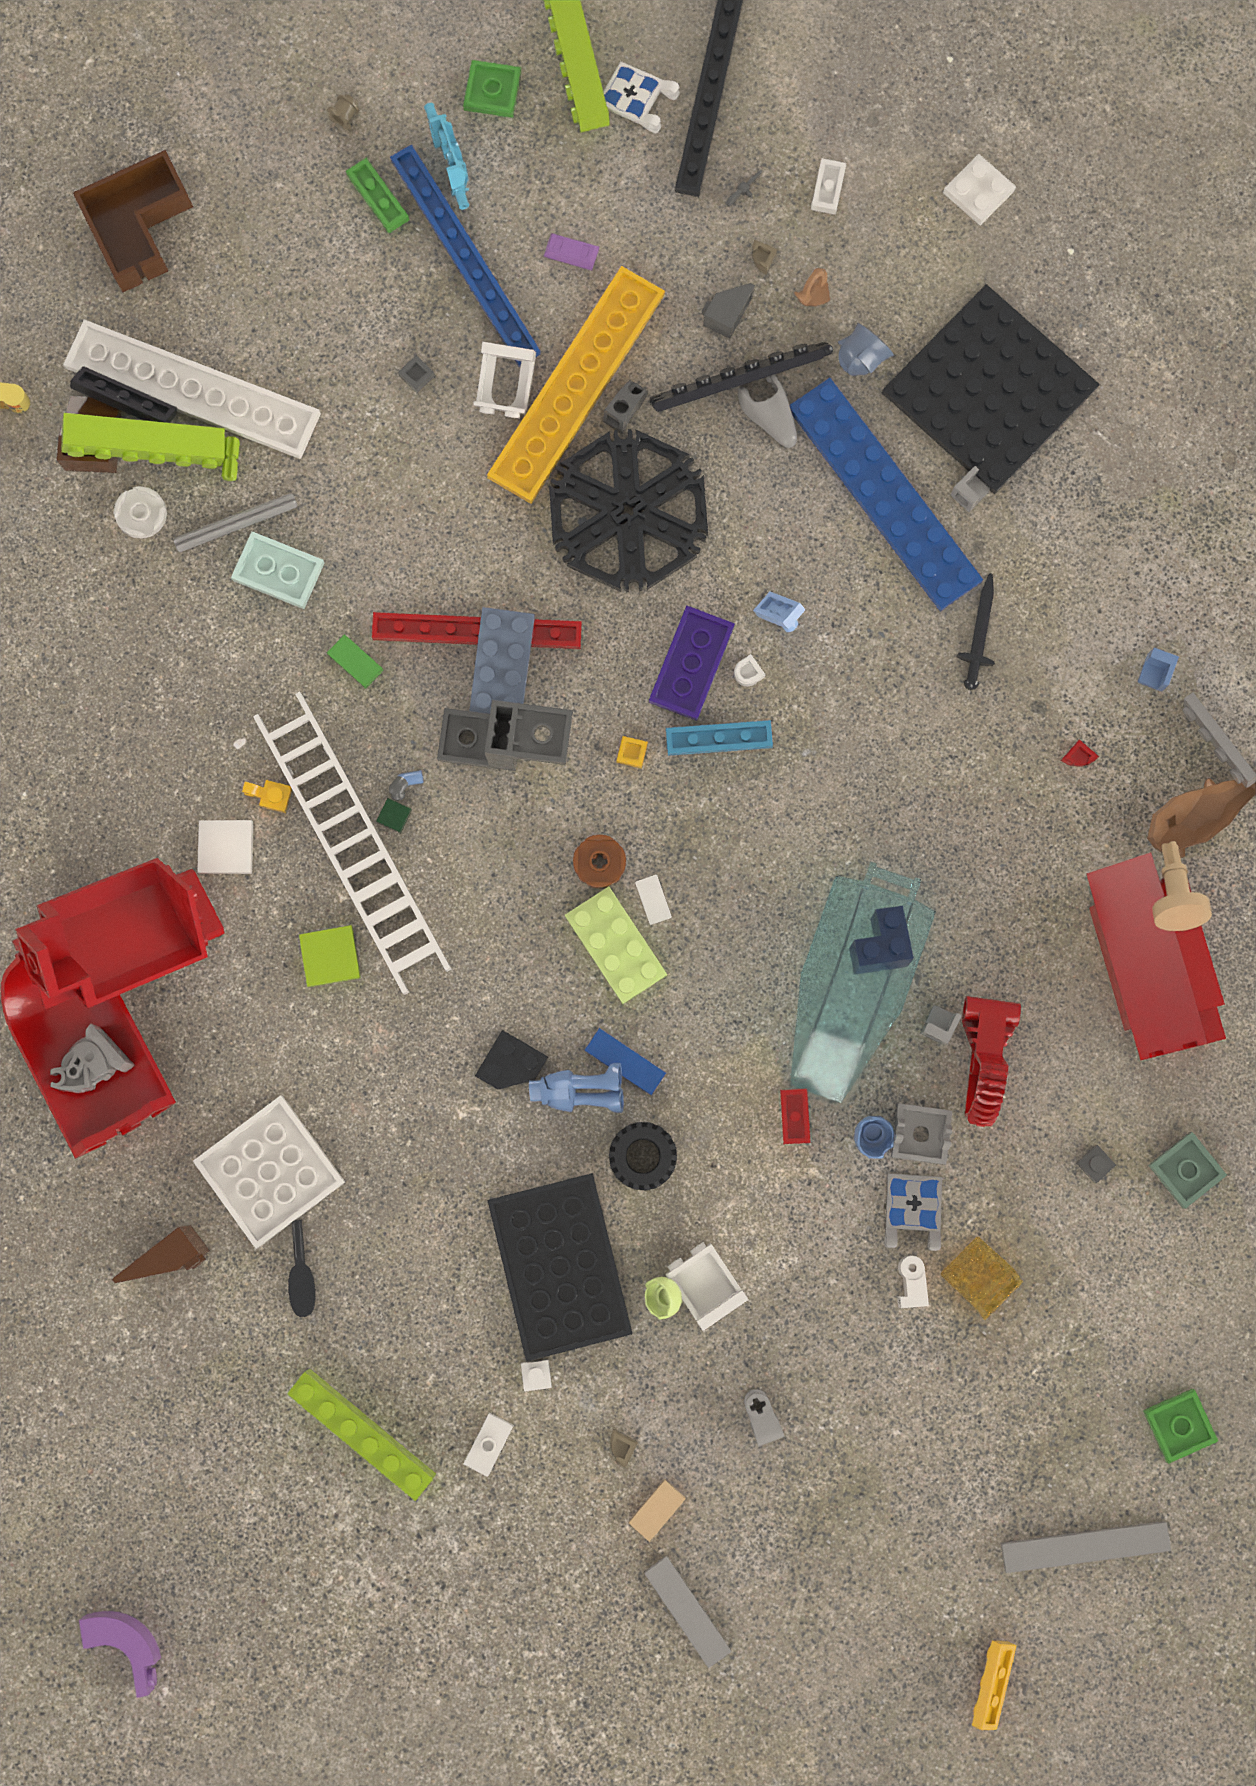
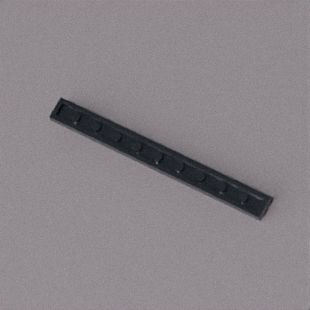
(708, 97)

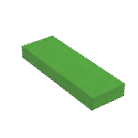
(377, 195)

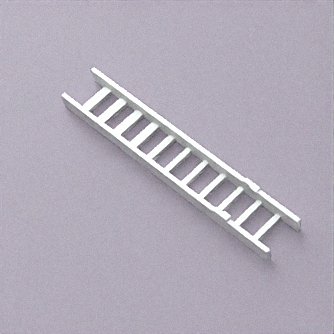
(379, 885)

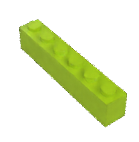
(578, 64)
(142, 440)
(361, 1434)

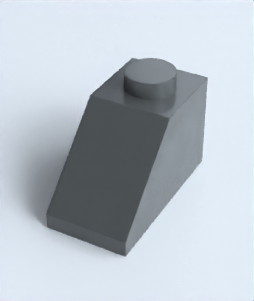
(727, 309)

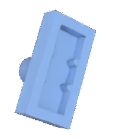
(780, 611)

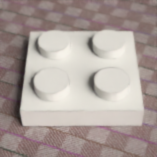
(979, 189)

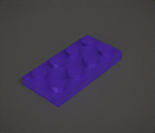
(691, 663)

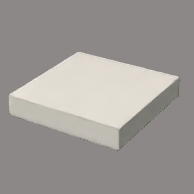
(225, 847)

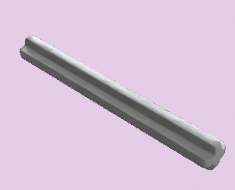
(235, 522)

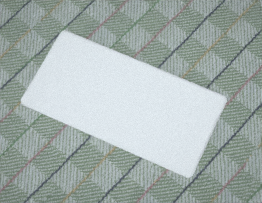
(653, 899)

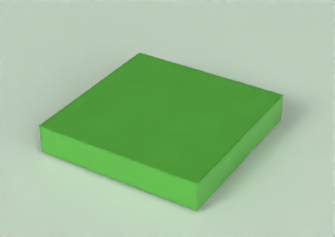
(492, 88)
(1180, 1425)

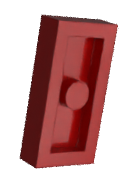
(795, 1116)

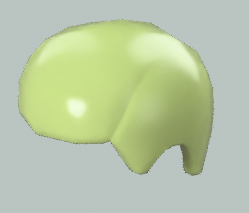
(663, 1297)

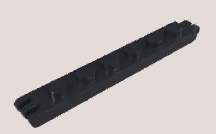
(731, 377)

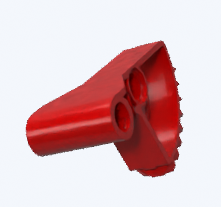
(987, 1028)

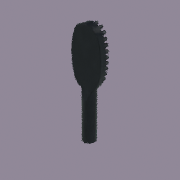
(301, 1280)

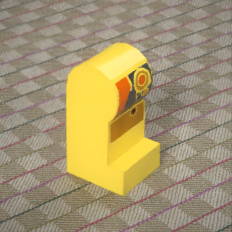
(13, 398)

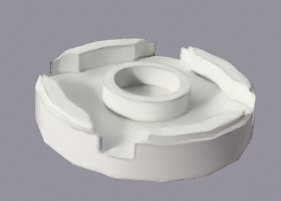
(140, 512)

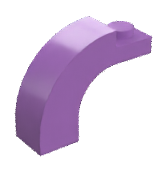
(130, 1637)

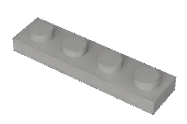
(1224, 747)

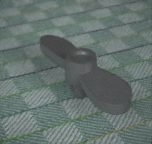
(742, 188)

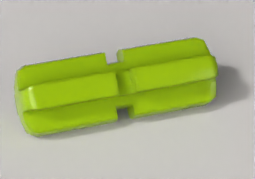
(230, 464)

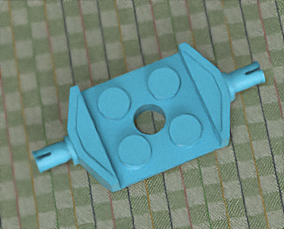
(444, 137)

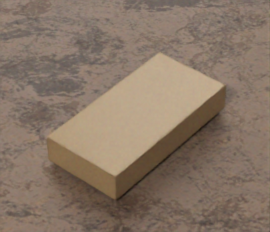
(657, 1510)

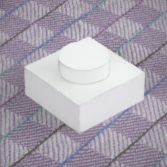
(536, 1375)

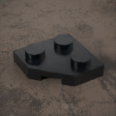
(510, 1063)

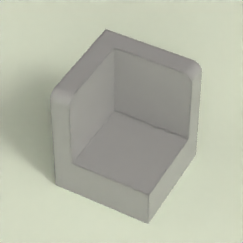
(970, 490)
(940, 1025)

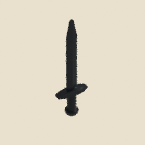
(976, 656)

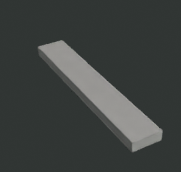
(1085, 1546)

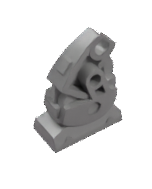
(90, 1061)

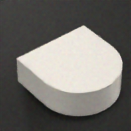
(748, 672)

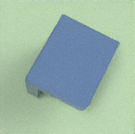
(1158, 669)

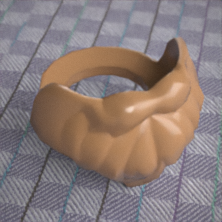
(815, 289)

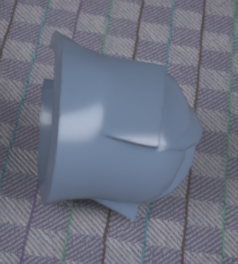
(862, 351)

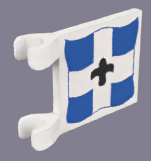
(634, 93)

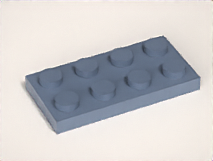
(501, 658)

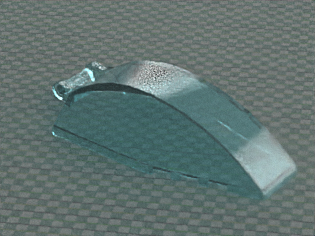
(844, 1013)

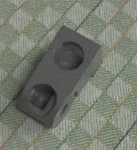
(624, 406)

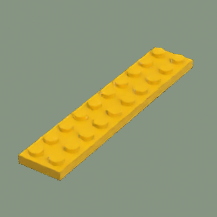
(576, 384)

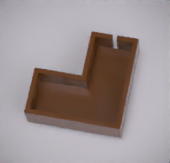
(125, 207)

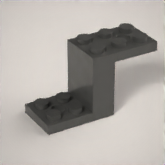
(505, 735)

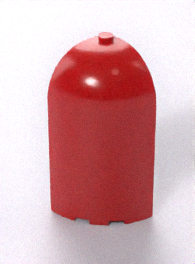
(48, 1035)

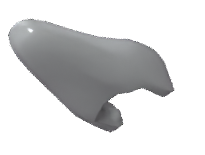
(773, 414)

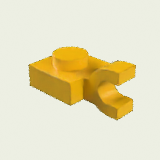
(272, 795)

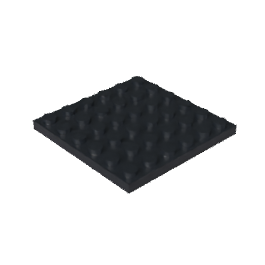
(990, 388)

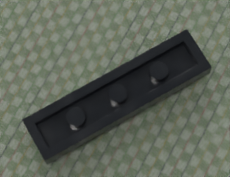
(122, 396)

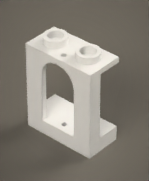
(484, 394)

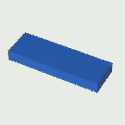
(633, 1066)

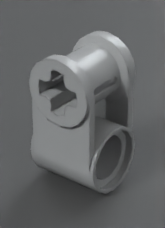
(763, 1420)

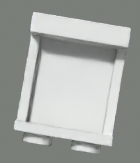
(706, 1285)

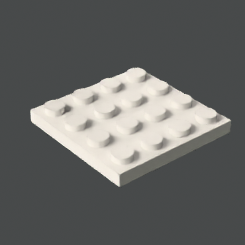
(269, 1171)

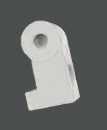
(914, 1283)

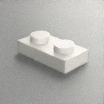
(828, 186)

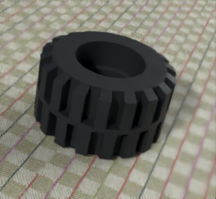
(664, 1167)

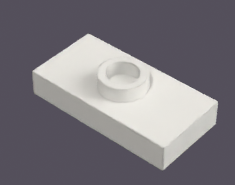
(488, 1444)

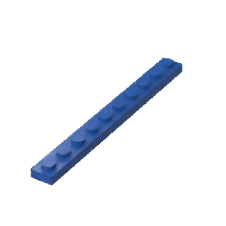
(462, 250)

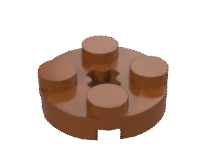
(610, 851)

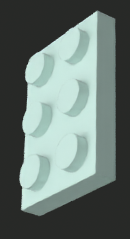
(277, 570)

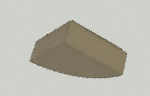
(763, 256)
(622, 1447)

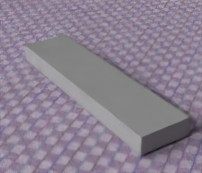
(687, 1611)

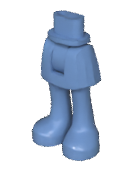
(559, 1090)

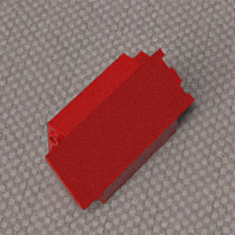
(117, 934)
(1157, 975)

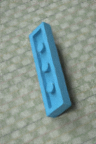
(719, 738)

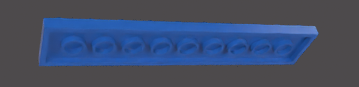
(885, 494)

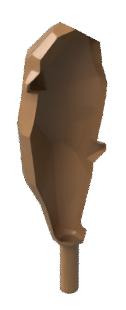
(1198, 814)

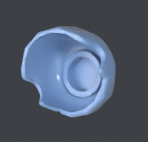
(874, 1136)

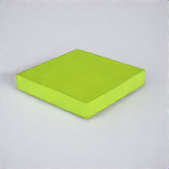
(329, 956)

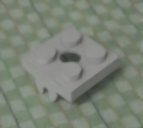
(939, 1128)

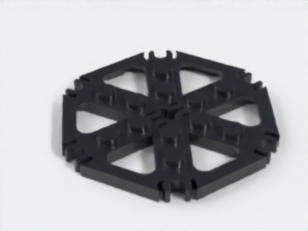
(628, 492)

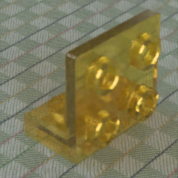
(982, 1277)

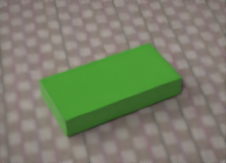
(355, 661)

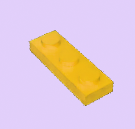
(993, 1685)

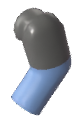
(402, 781)

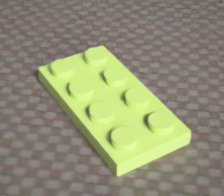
(615, 945)

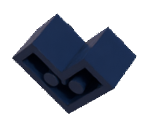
(889, 946)

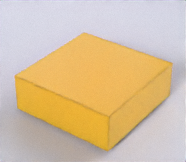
(632, 752)

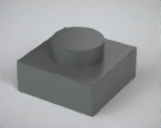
(416, 374)
(1096, 1164)

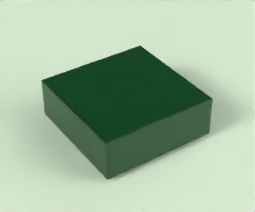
(394, 815)

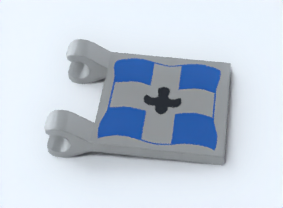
(913, 1204)

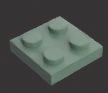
(1187, 1170)

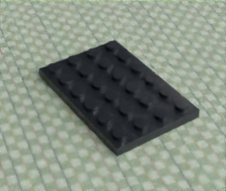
(559, 1267)

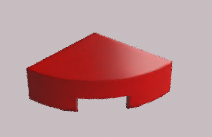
(1079, 755)

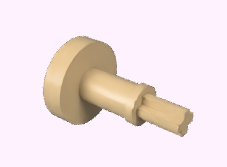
(1180, 907)

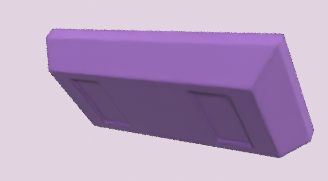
(571, 251)

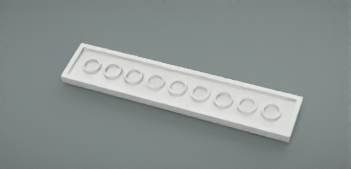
(196, 389)

